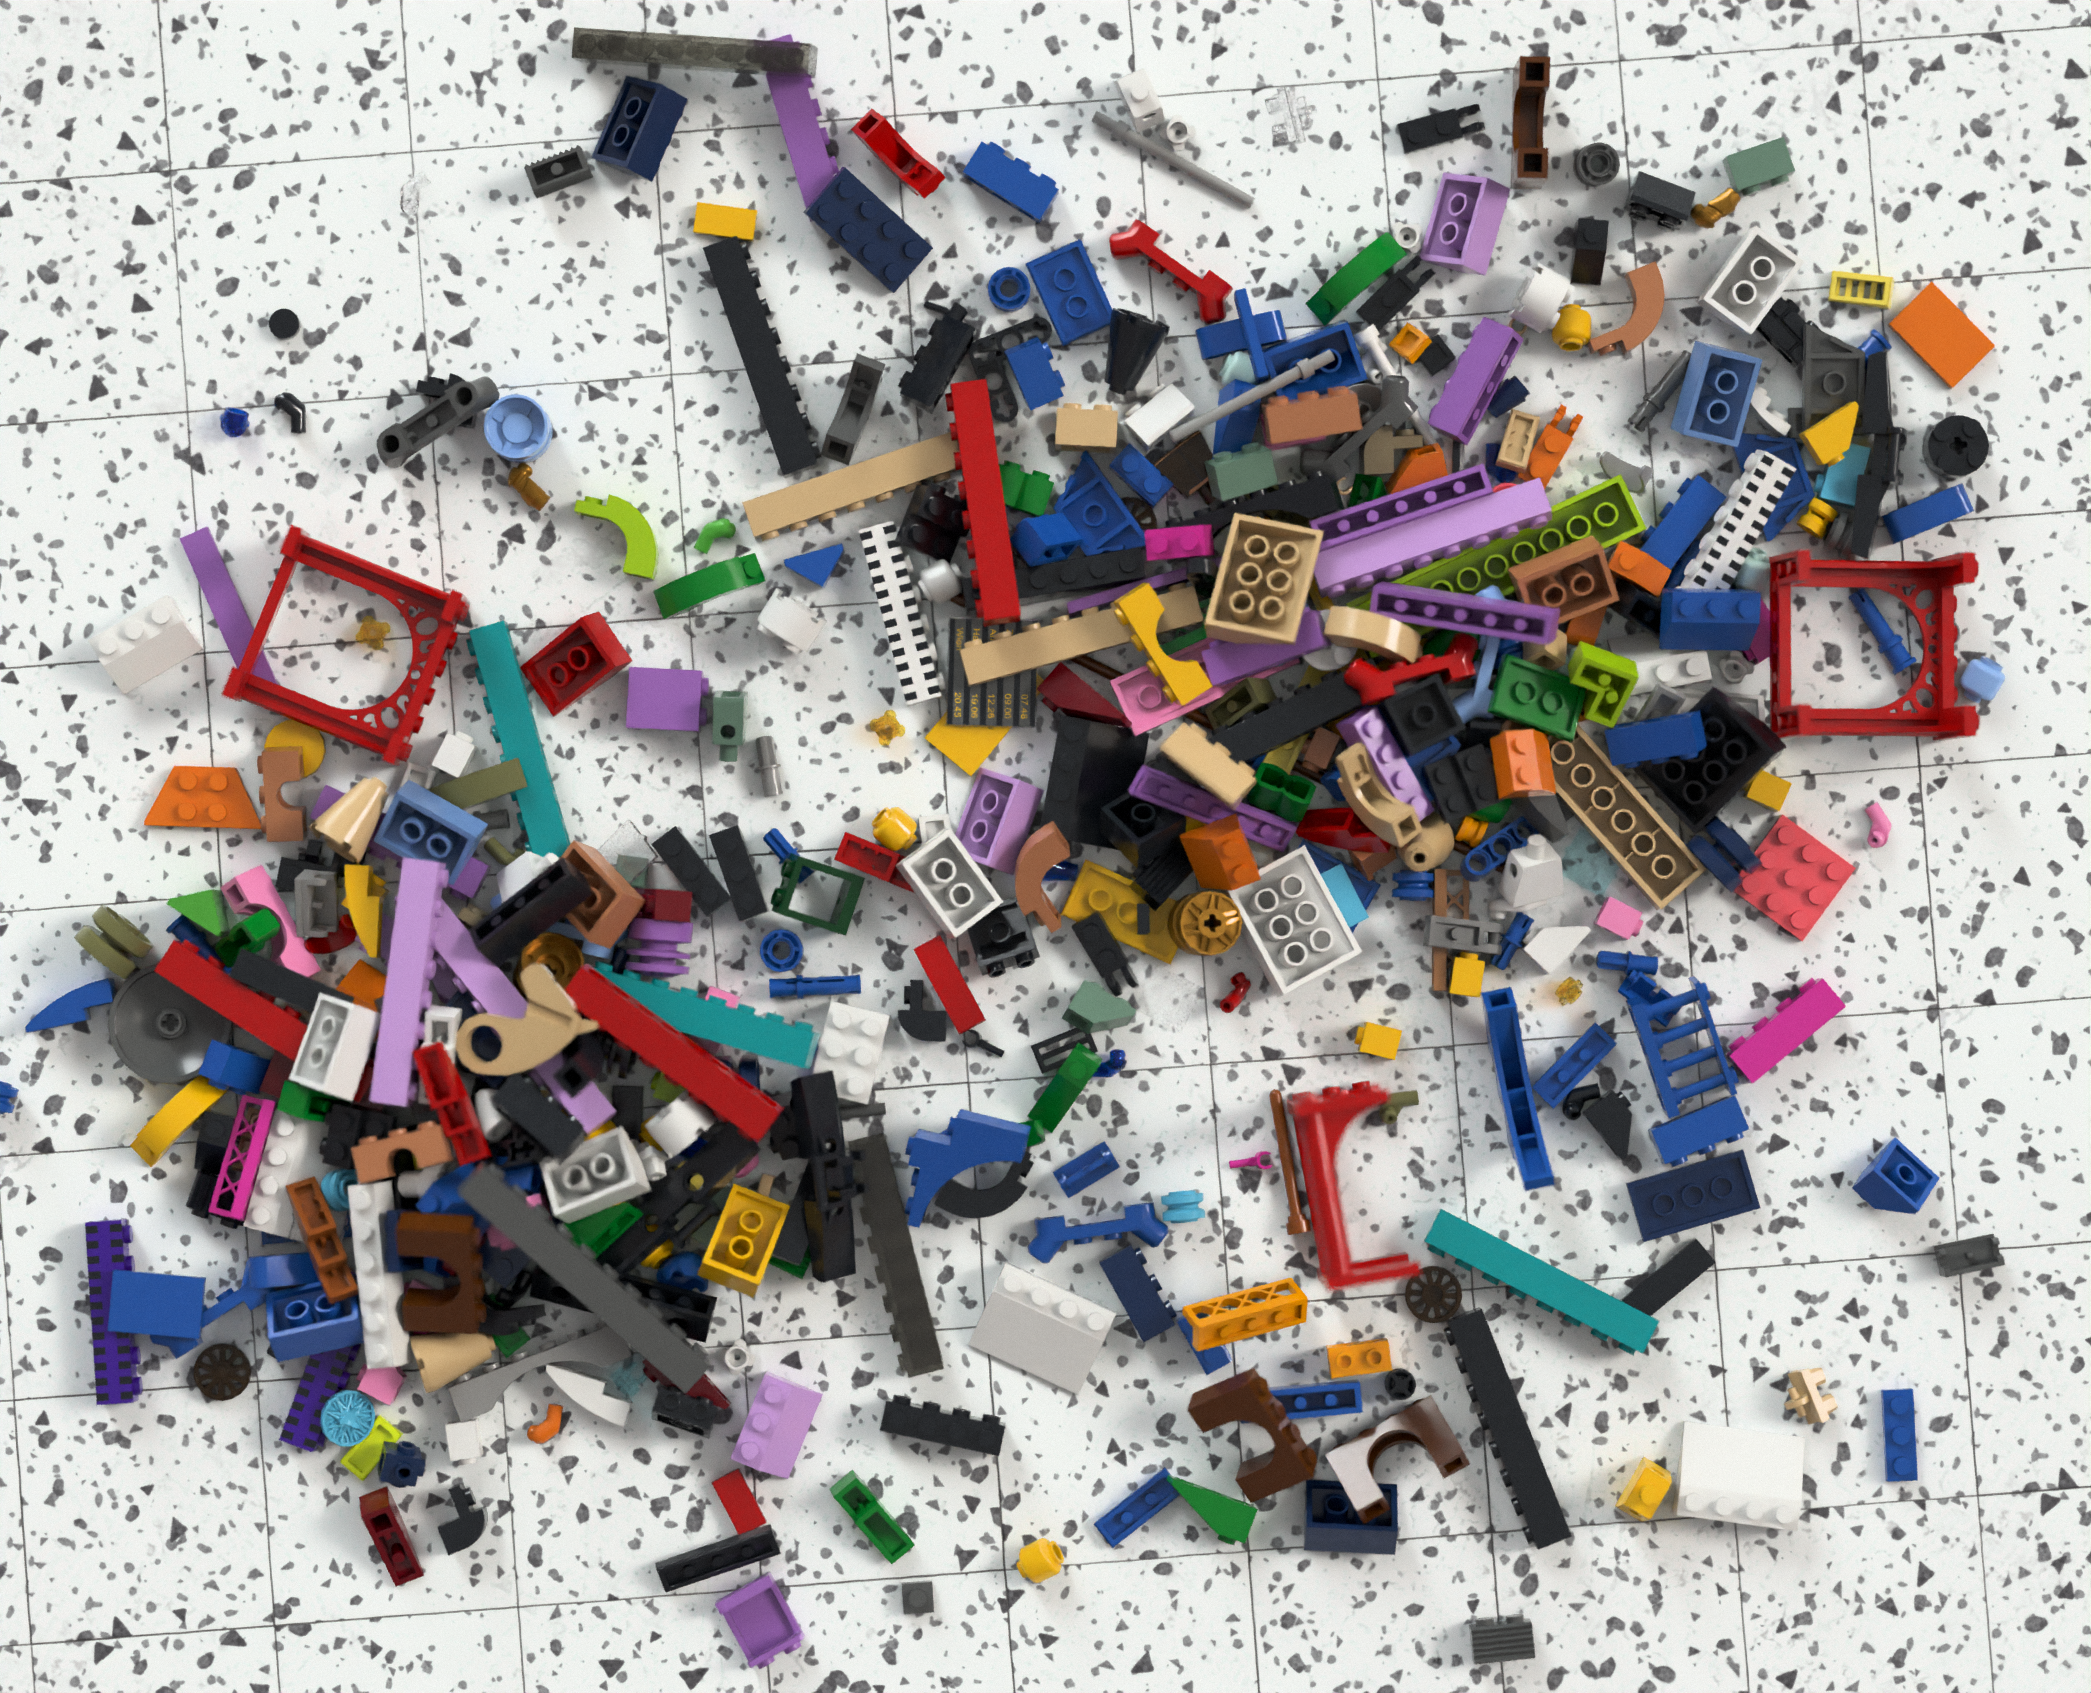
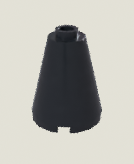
(1131, 348)

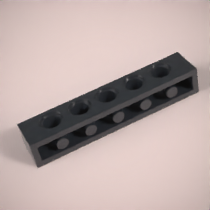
(686, 1308)

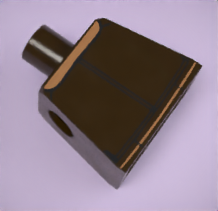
(1186, 467)

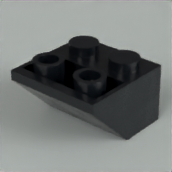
(1659, 202)

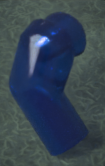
(1498, 473)

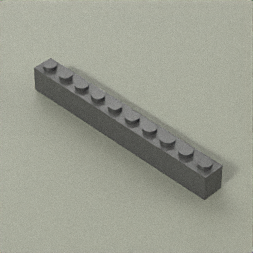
(583, 1276)

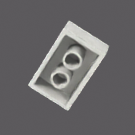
(949, 883)
(852, 1049)

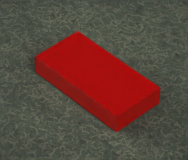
(739, 1501)

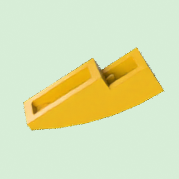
(364, 908)

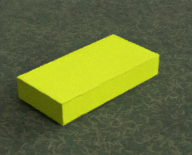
(365, 1456)

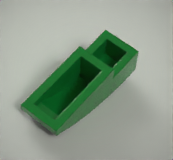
(871, 1517)

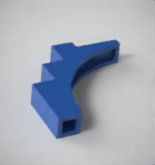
(1515, 1089)

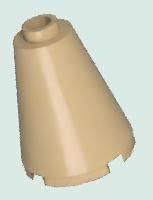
(352, 819)
(1430, 846)
(449, 1355)

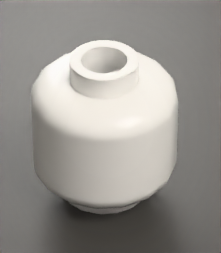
(941, 581)

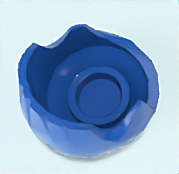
(682, 1271)

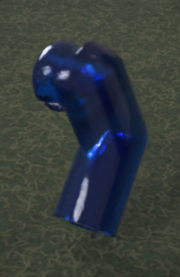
(1113, 1066)

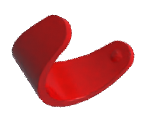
(336, 940)

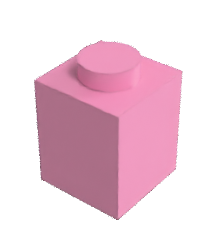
(1619, 919)

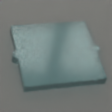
(1588, 864)

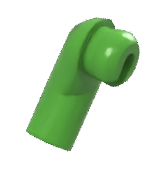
(712, 531)

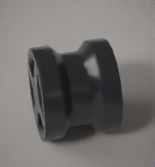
(1403, 1387)

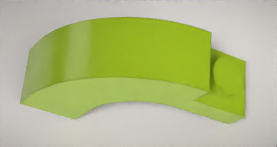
(641, 541)

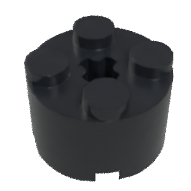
(1947, 462)

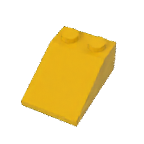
(743, 1240)

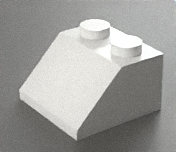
(1158, 416)

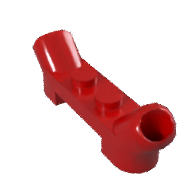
(1141, 241)
(1378, 685)

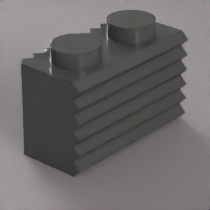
(558, 171)
(1501, 1640)

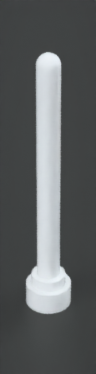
(1369, 340)

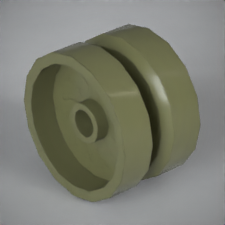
(117, 938)

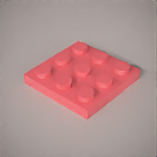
(1795, 878)

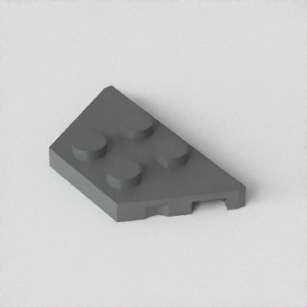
(1830, 376)

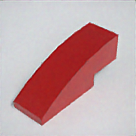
(1341, 830)
(949, 984)

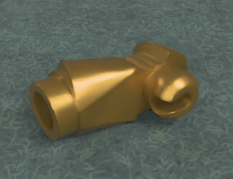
(1717, 208)
(528, 489)

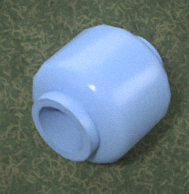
(1982, 679)

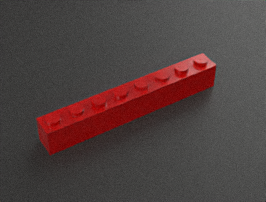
(984, 502)
(242, 1004)
(673, 1053)

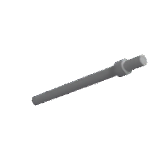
(1120, 131)
(1303, 369)

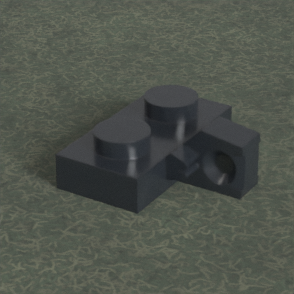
(291, 868)

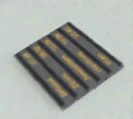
(997, 703)

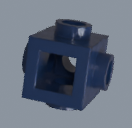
(400, 1464)

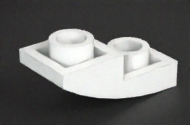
(1773, 420)

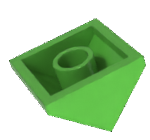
(205, 909)

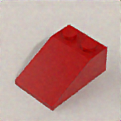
(576, 663)

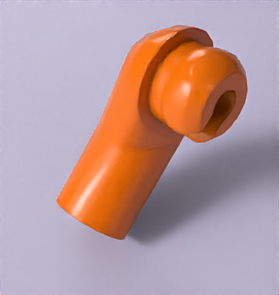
(548, 1428)

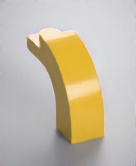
(175, 1119)

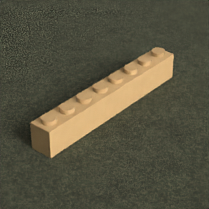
(851, 487)
(1069, 638)

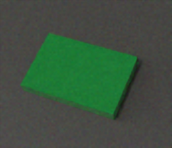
(1537, 698)

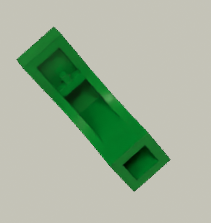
(1355, 277)
(708, 584)

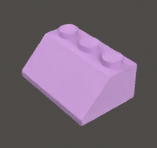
(1464, 223)
(998, 819)
(776, 1426)

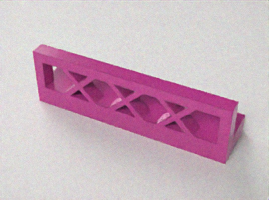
(252, 1162)

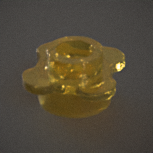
(368, 625)
(895, 728)
(1569, 991)

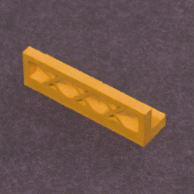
(1250, 1317)

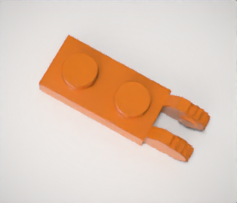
(1550, 449)

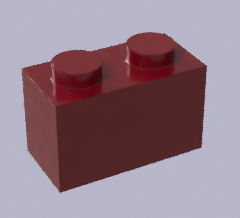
(666, 905)

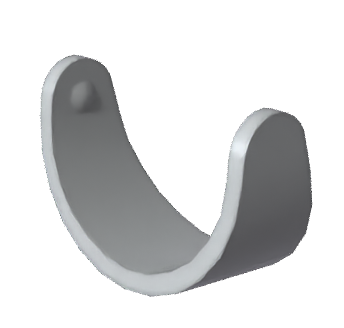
(1633, 476)

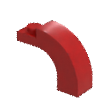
(897, 154)

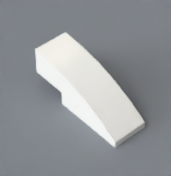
(440, 1025)
(591, 1394)

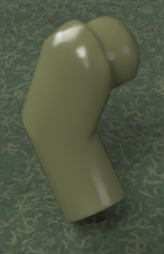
(500, 853)
(1389, 1110)

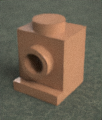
(1319, 750)
(1369, 863)

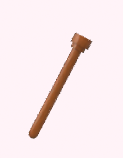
(1297, 1221)

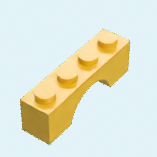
(1141, 612)

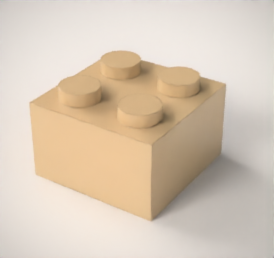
(1086, 429)

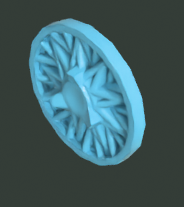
(347, 1418)

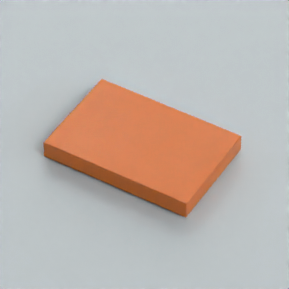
(1941, 335)

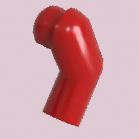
(1236, 996)

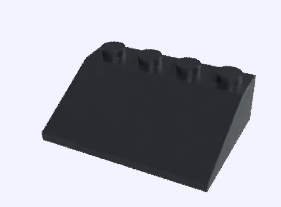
(1734, 756)
(1089, 770)

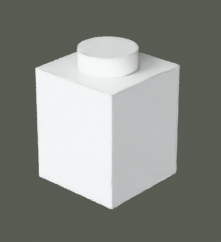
(455, 754)
(464, 1441)

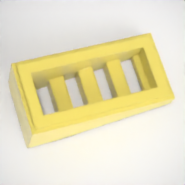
(1887, 294)

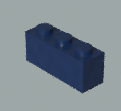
(1138, 1292)

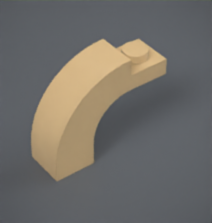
(1373, 633)
(1370, 800)

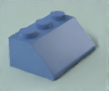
(1716, 394)
(430, 829)

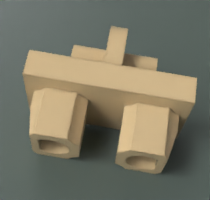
(1806, 1397)

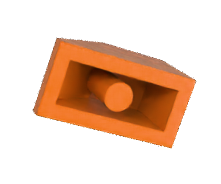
(1638, 568)

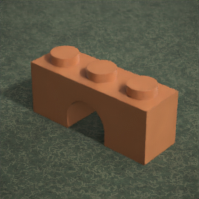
(281, 819)
(376, 1158)

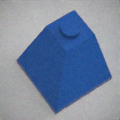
(1896, 1180)
(444, 1199)

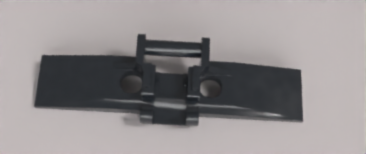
(1885, 458)
(819, 1119)
(717, 1164)

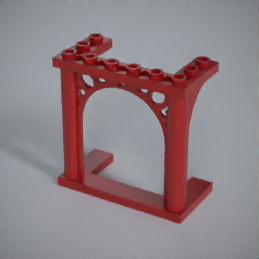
(1938, 576)
(384, 741)
(1319, 1129)

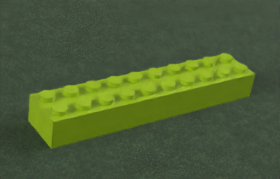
(1601, 511)

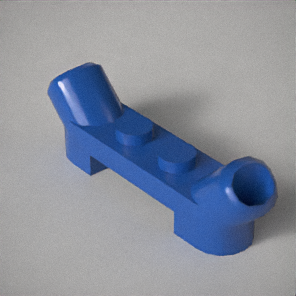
(1138, 1219)
(226, 1301)

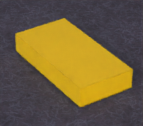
(725, 221)

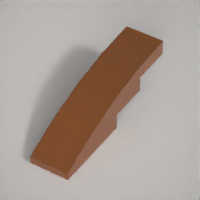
(321, 1240)

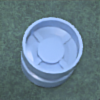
(518, 428)

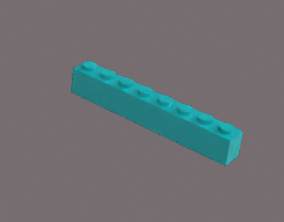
(519, 737)
(719, 1022)
(1542, 1281)

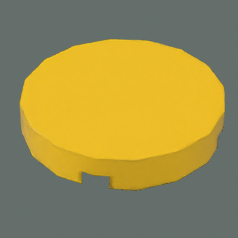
(296, 734)

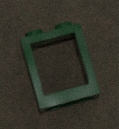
(845, 902)

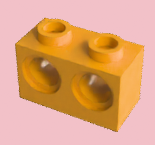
(1358, 1358)

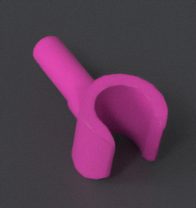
(1252, 1161)

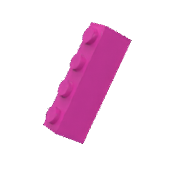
(1784, 1030)

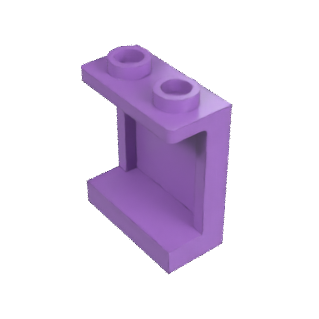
(666, 699)
(761, 1620)

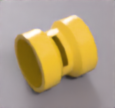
(1817, 518)

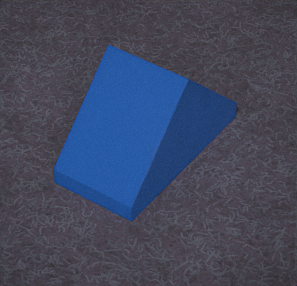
(816, 565)

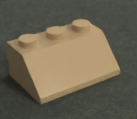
(1209, 765)

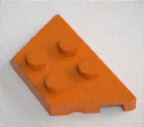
(203, 799)

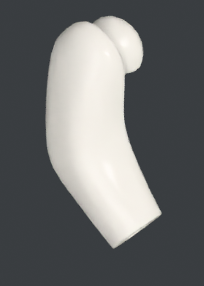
(1500, 906)

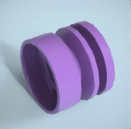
(659, 946)

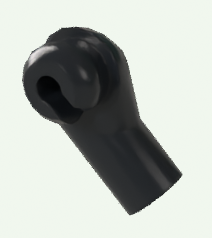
(294, 408)

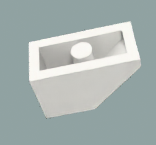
(1552, 944)

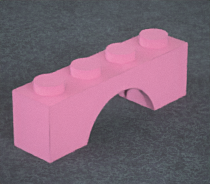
(254, 892)
(386, 1382)

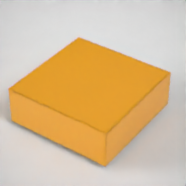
(1410, 343)

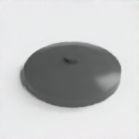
(162, 1028)

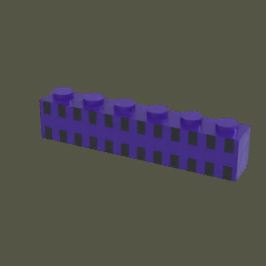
(113, 1351)
(320, 1381)

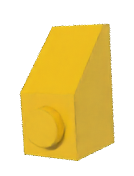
(1831, 435)

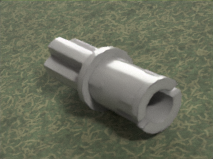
(768, 766)

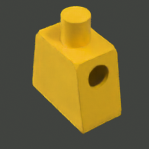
(1645, 1490)

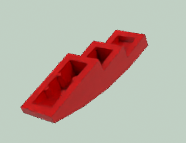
(871, 860)
(452, 1103)

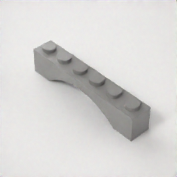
(481, 1393)

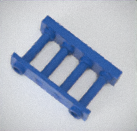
(1653, 1041)

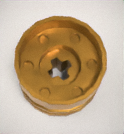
(1188, 919)
(556, 953)

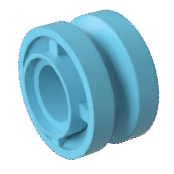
(333, 1188)
(1183, 1206)

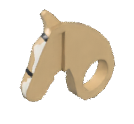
(531, 1040)

